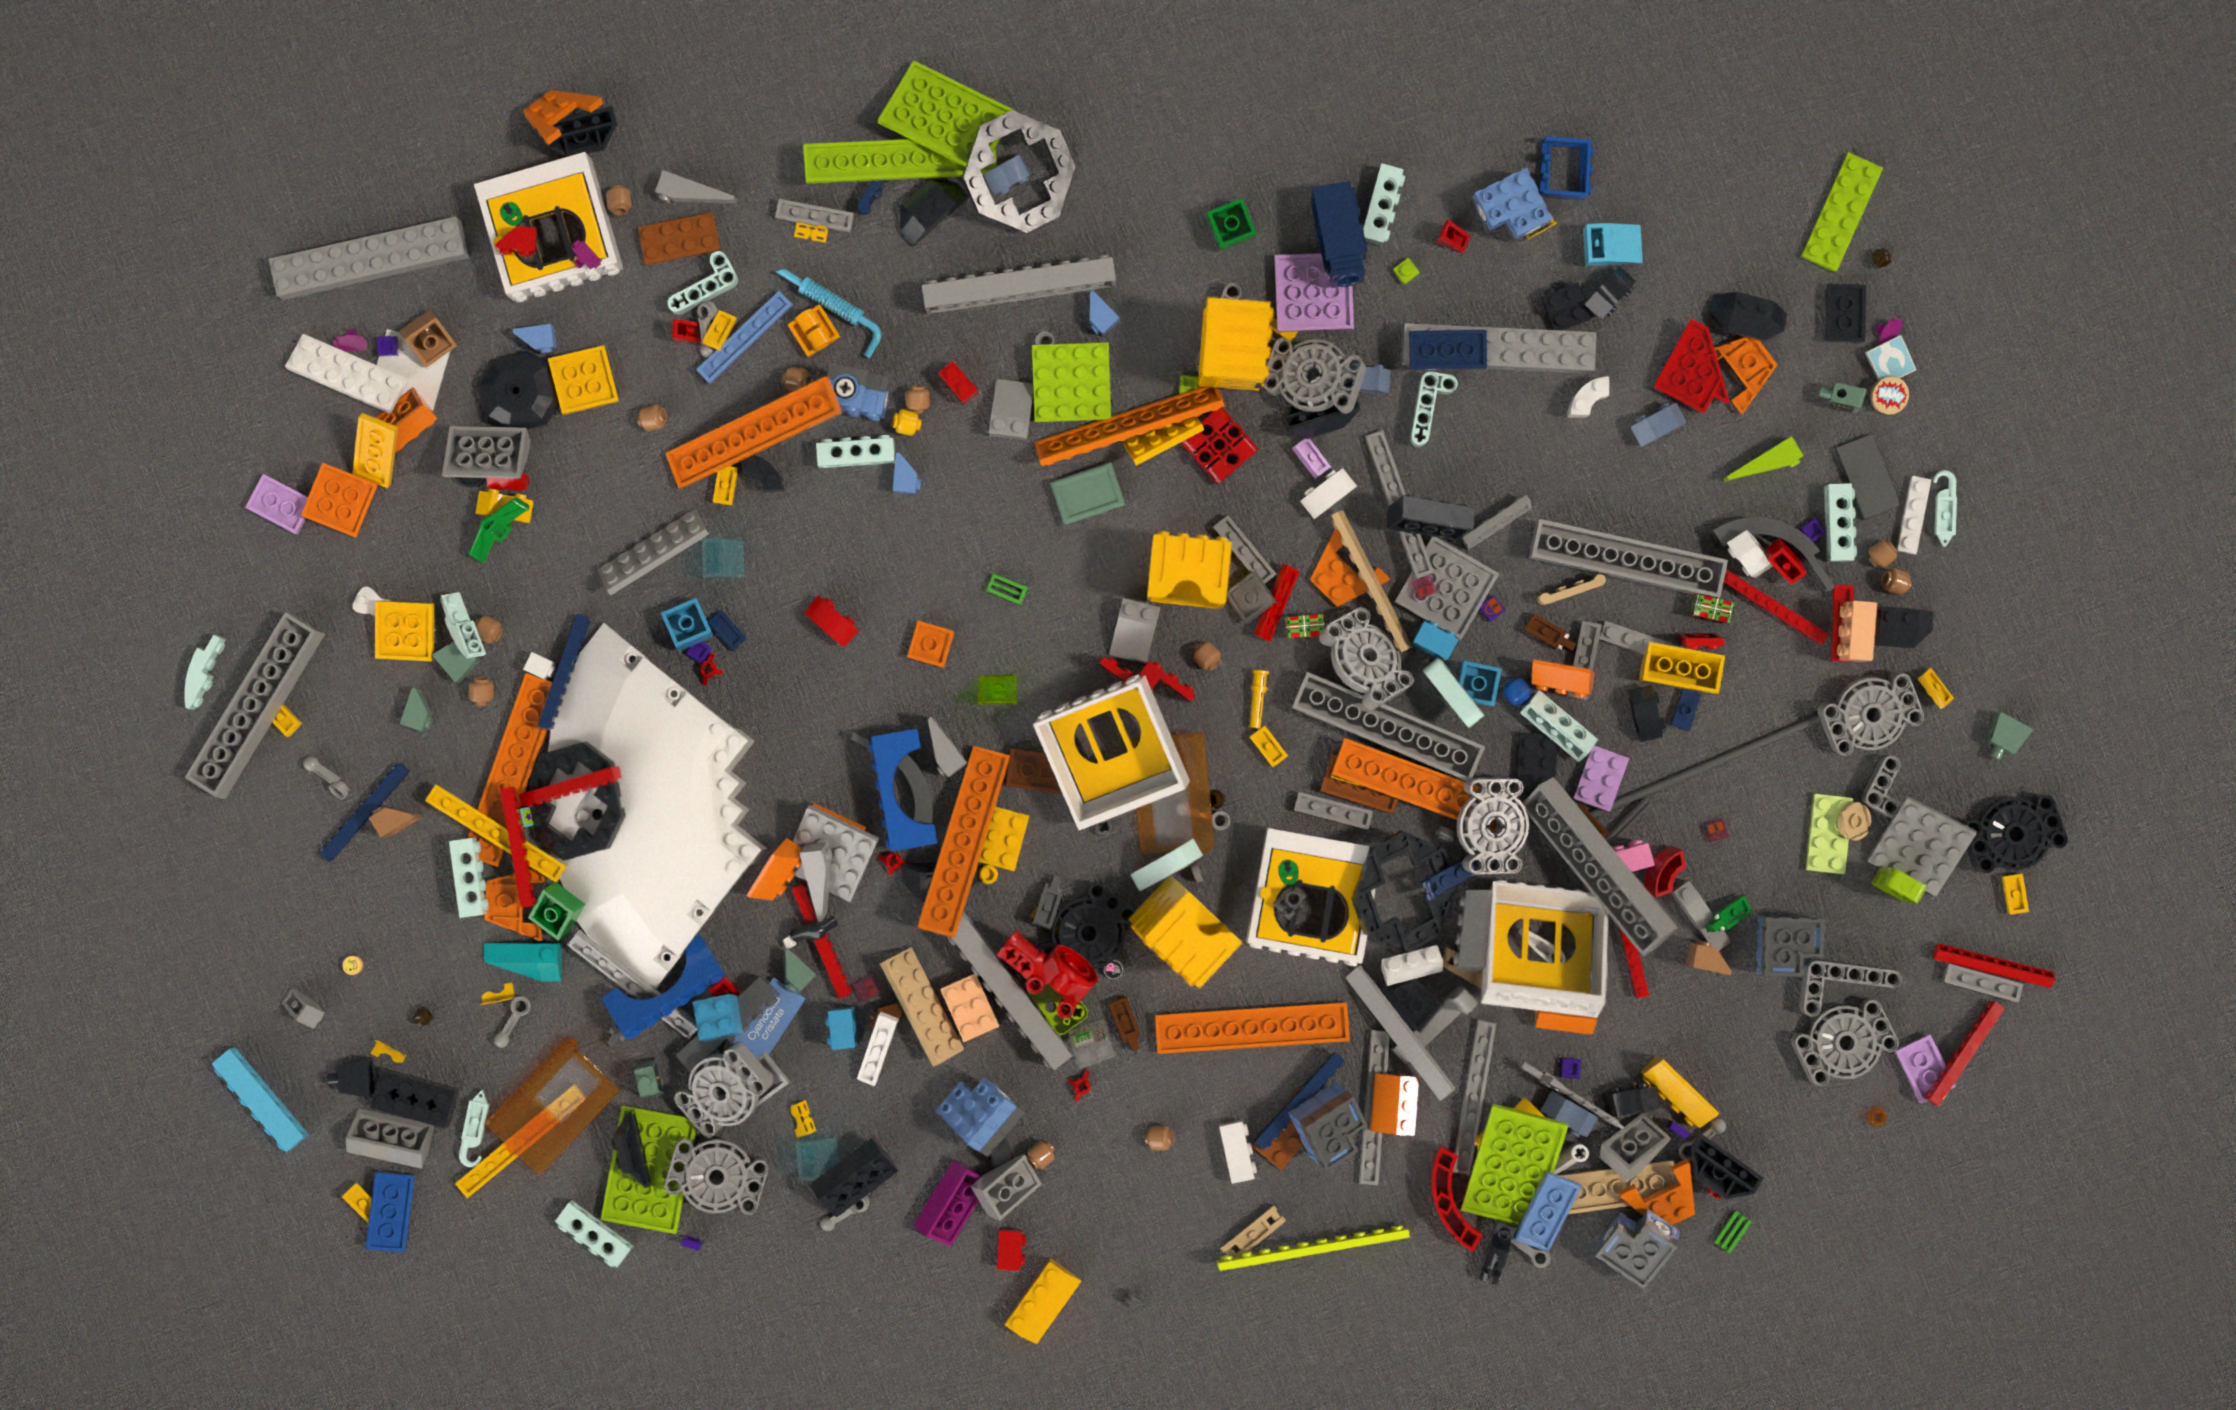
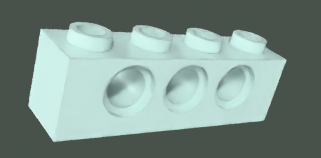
(1390, 175)
(885, 456)
(1834, 551)
(1559, 726)
(460, 869)
(590, 1223)

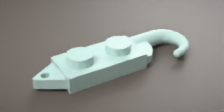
(1945, 509)
(474, 1127)

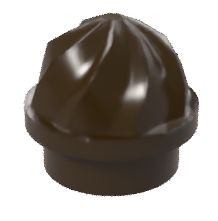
(1881, 257)
(1217, 799)
(422, 1017)

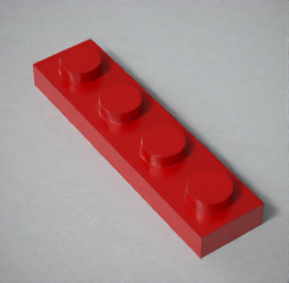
(1281, 592)
(1841, 594)

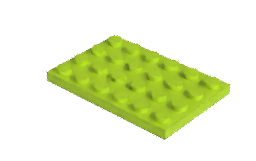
(939, 112)
(1512, 1162)
(651, 1206)

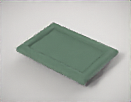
(1087, 493)

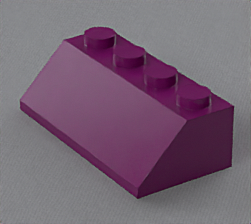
(949, 1204)

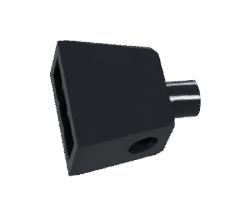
(354, 1078)

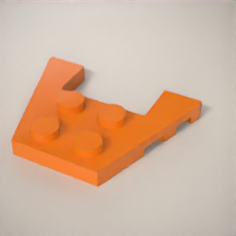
(555, 106)
(1751, 365)
(1336, 578)
(505, 905)
(1671, 1203)

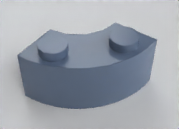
(1007, 174)
(1375, 379)
(1658, 424)
(1561, 1109)

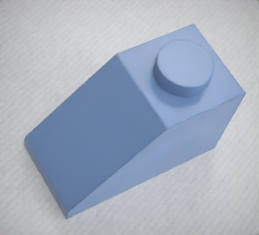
(1101, 315)
(539, 337)
(905, 477)

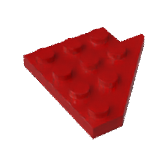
(1693, 370)

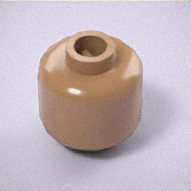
(618, 200)
(796, 378)
(917, 399)
(652, 417)
(1882, 553)
(1896, 581)
(488, 629)
(1207, 656)
(481, 691)
(1159, 1138)
(1040, 1155)

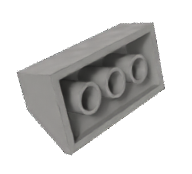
(1473, 930)
(389, 1138)

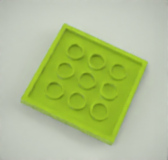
(1071, 382)

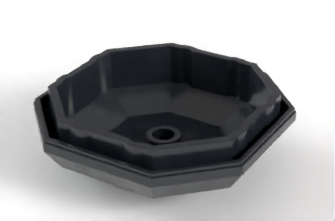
(536, 394)

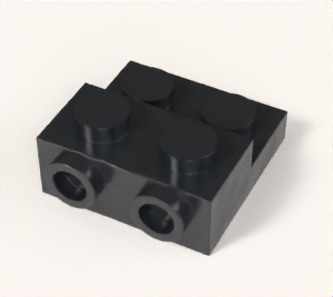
(1565, 306)

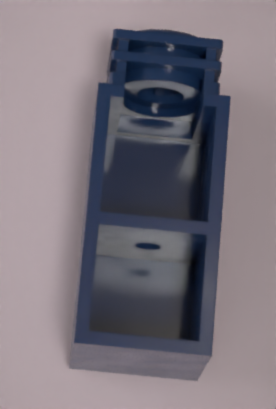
(1339, 233)

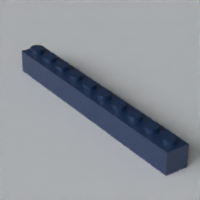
(563, 672)
(362, 815)
(1310, 1088)

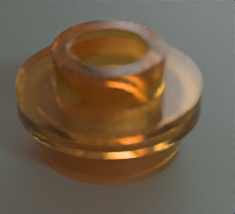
(1882, 1119)

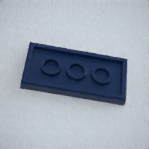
(1447, 350)

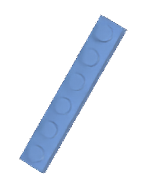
(744, 337)

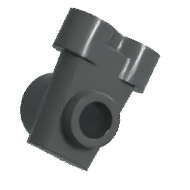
(1287, 904)

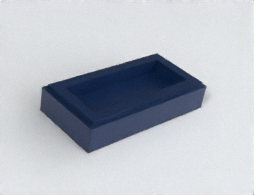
(727, 630)

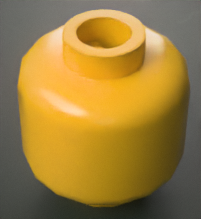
(906, 422)

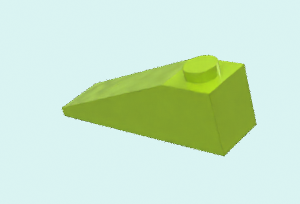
(1778, 457)

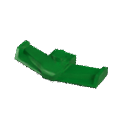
(496, 527)

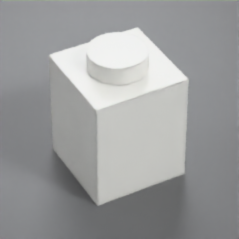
(540, 666)

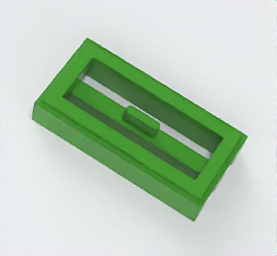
(992, 583)
(1738, 1236)

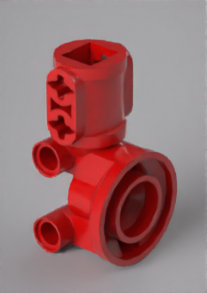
(1062, 969)

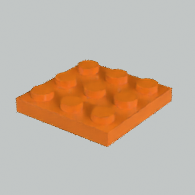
(339, 500)

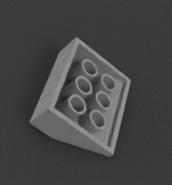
(486, 452)

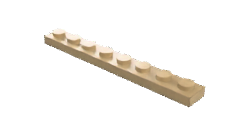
(1368, 575)

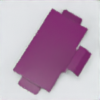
(585, 255)
(1889, 331)
(350, 341)

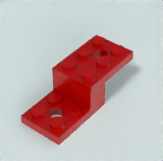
(1153, 674)

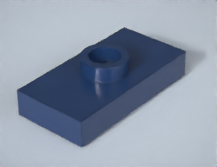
(1685, 710)

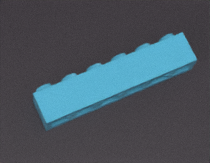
(259, 1099)

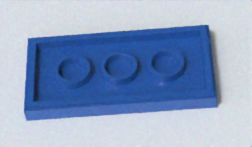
(389, 1211)

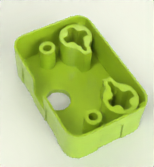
(1898, 884)
(1059, 1024)

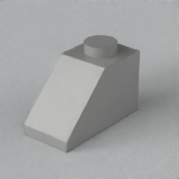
(302, 1008)

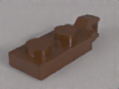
(1548, 633)
(1125, 1022)

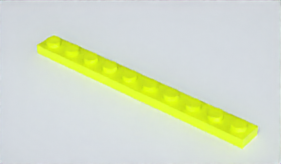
(1321, 1246)

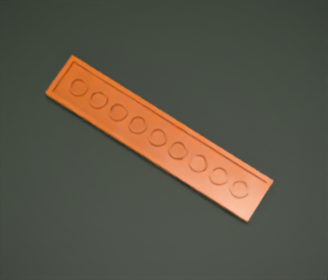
(1128, 424)
(753, 432)
(514, 758)
(1401, 779)
(964, 842)
(1252, 1027)

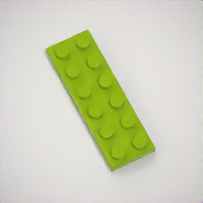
(1841, 212)

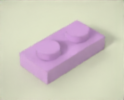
(1311, 457)

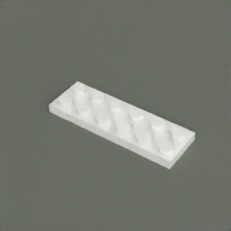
(346, 373)

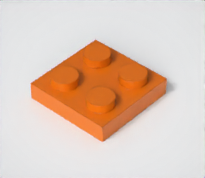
(930, 644)

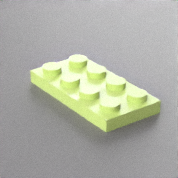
(1826, 845)

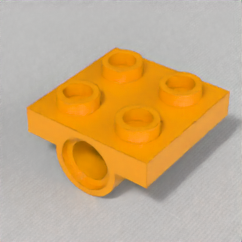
(813, 330)

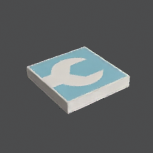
(1891, 359)

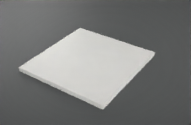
(407, 364)

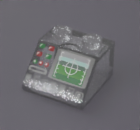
(1091, 1043)

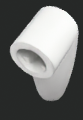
(1542, 947)
(1567, 1157)

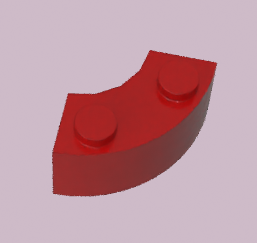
(831, 621)
(1661, 876)

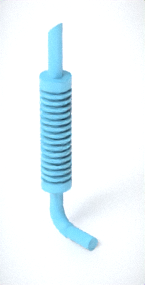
(836, 305)

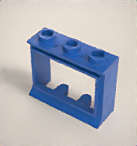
(1585, 167)

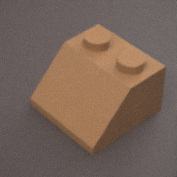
(427, 338)
(392, 820)
(1706, 957)

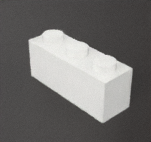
(1412, 965)
(1237, 1151)

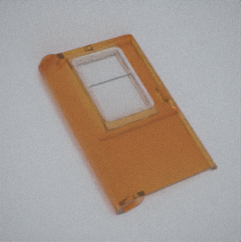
(1182, 815)
(552, 1106)

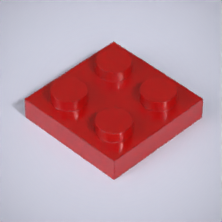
(1694, 640)

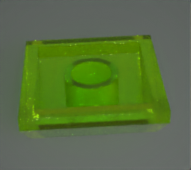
(997, 690)

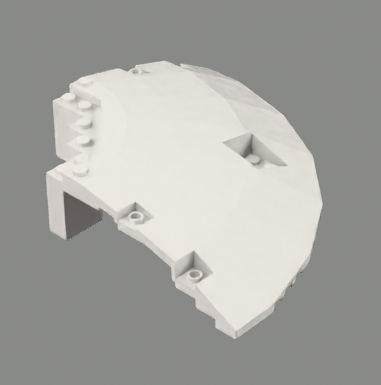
(679, 801)

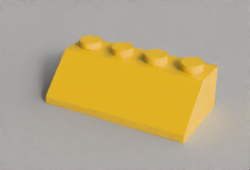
(1682, 668)
(1678, 1092)
(1042, 1301)

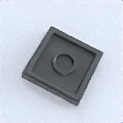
(1250, 597)

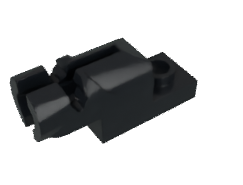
(1497, 1250)

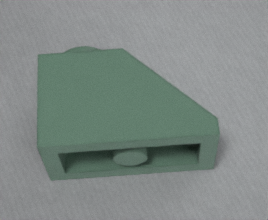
(417, 712)
(796, 973)

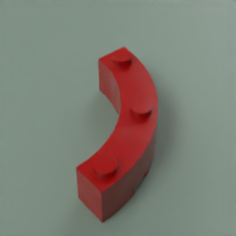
(1441, 1190)

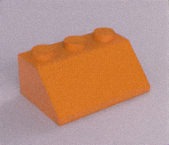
(410, 416)
(1562, 678)
(777, 872)
(1565, 1022)
(1394, 1104)

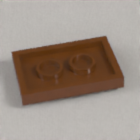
(1031, 772)

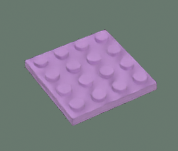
(1306, 296)

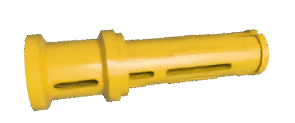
(1258, 689)

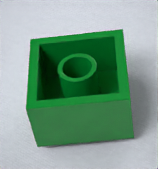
(1231, 224)
(556, 910)

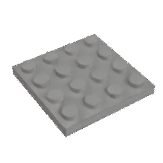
(1460, 588)
(1922, 844)
(849, 848)

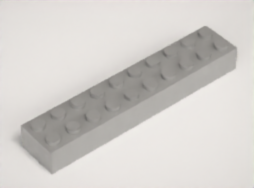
(369, 258)
(1019, 285)
(1525, 348)
(1627, 559)
(254, 705)
(1388, 727)
(1598, 866)
(1010, 994)

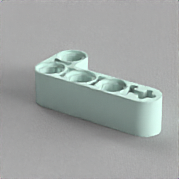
(701, 286)
(1427, 410)
(1453, 692)
(1166, 865)

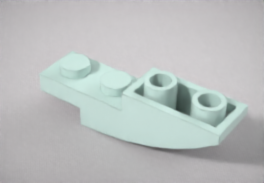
(460, 627)
(197, 677)

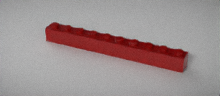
(1774, 608)
(570, 786)
(517, 846)
(823, 945)
(1993, 965)
(1634, 966)
(1964, 1053)

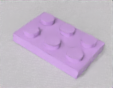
(278, 504)
(1601, 778)
(1921, 1065)

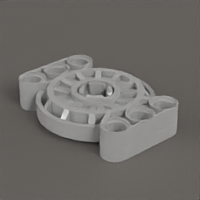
(1323, 391)
(1376, 678)
(1887, 722)
(1509, 832)
(1864, 1044)
(702, 1096)
(710, 1158)

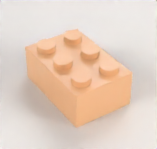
(1857, 631)
(970, 1007)

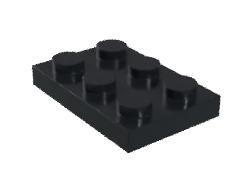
(1845, 313)
(1535, 760)
(1413, 1003)

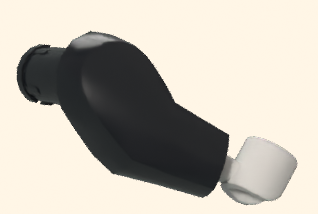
(810, 930)

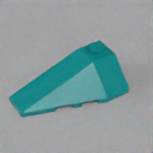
(532, 960)

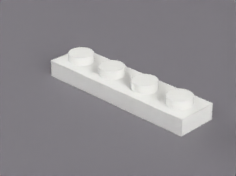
(1913, 515)
(877, 1048)

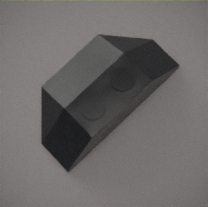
(584, 132)
(929, 207)
(1748, 315)
(1313, 424)
(1902, 626)
(918, 877)
(631, 1151)
(1722, 1170)

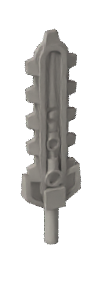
(1551, 1082)

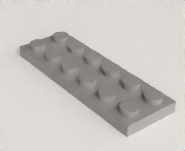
(653, 552)

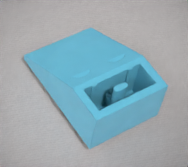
(1612, 244)

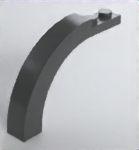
(1788, 534)
(922, 793)

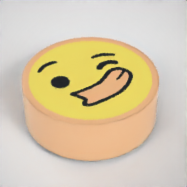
(352, 965)

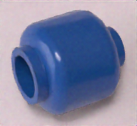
(1517, 691)

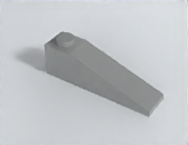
(684, 190)
(817, 868)
(1698, 913)

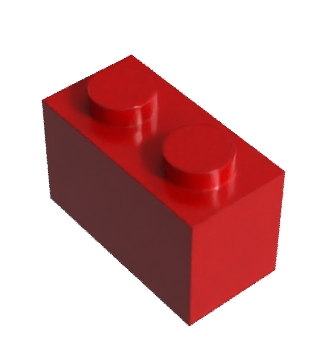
(958, 382)
(1785, 561)
(1010, 1249)

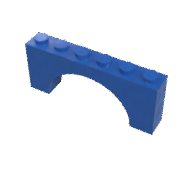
(888, 753)
(699, 973)

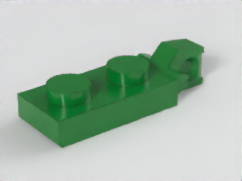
(1729, 915)

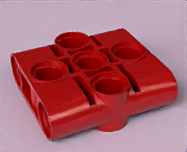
(1242, 451)

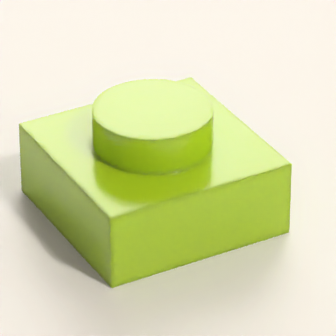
(1406, 271)

